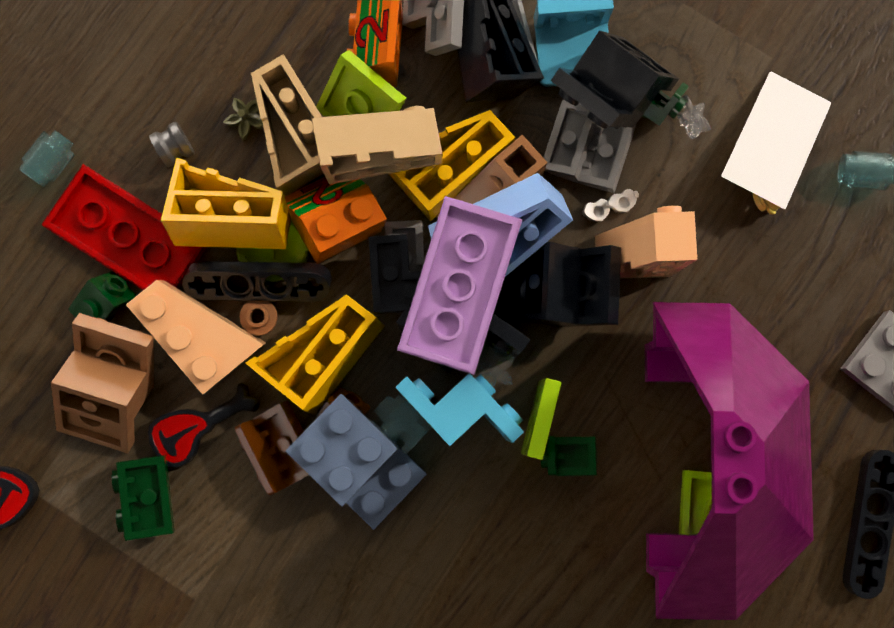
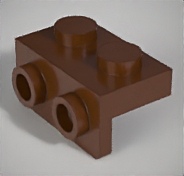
(266, 444)

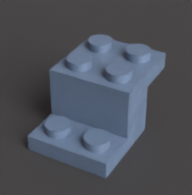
(356, 461)

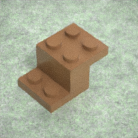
(103, 382)

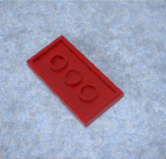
(119, 231)

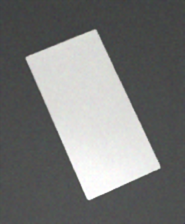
(776, 140)

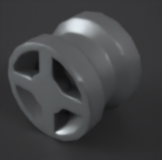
(171, 144)

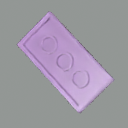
(459, 285)

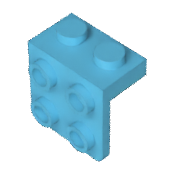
(566, 31)

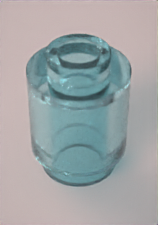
(47, 157)
(866, 170)

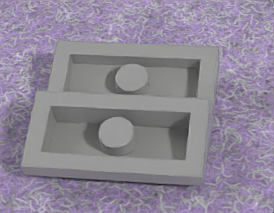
(586, 151)

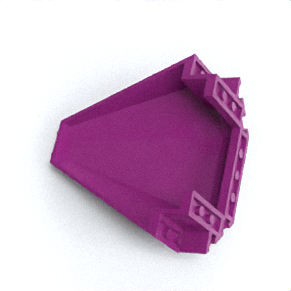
(757, 457)

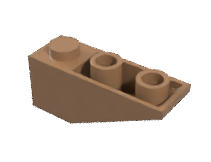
(509, 167)

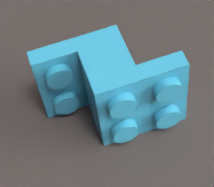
(462, 408)

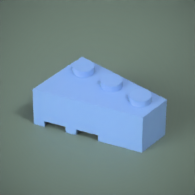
(538, 206)

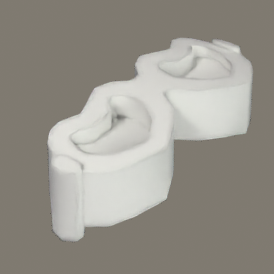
(617, 202)

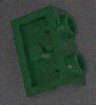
(143, 498)

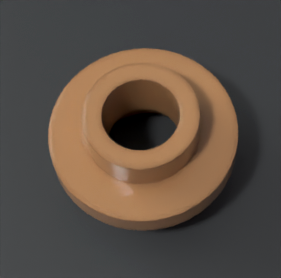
(264, 327)

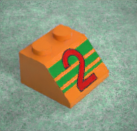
(378, 36)
(334, 216)

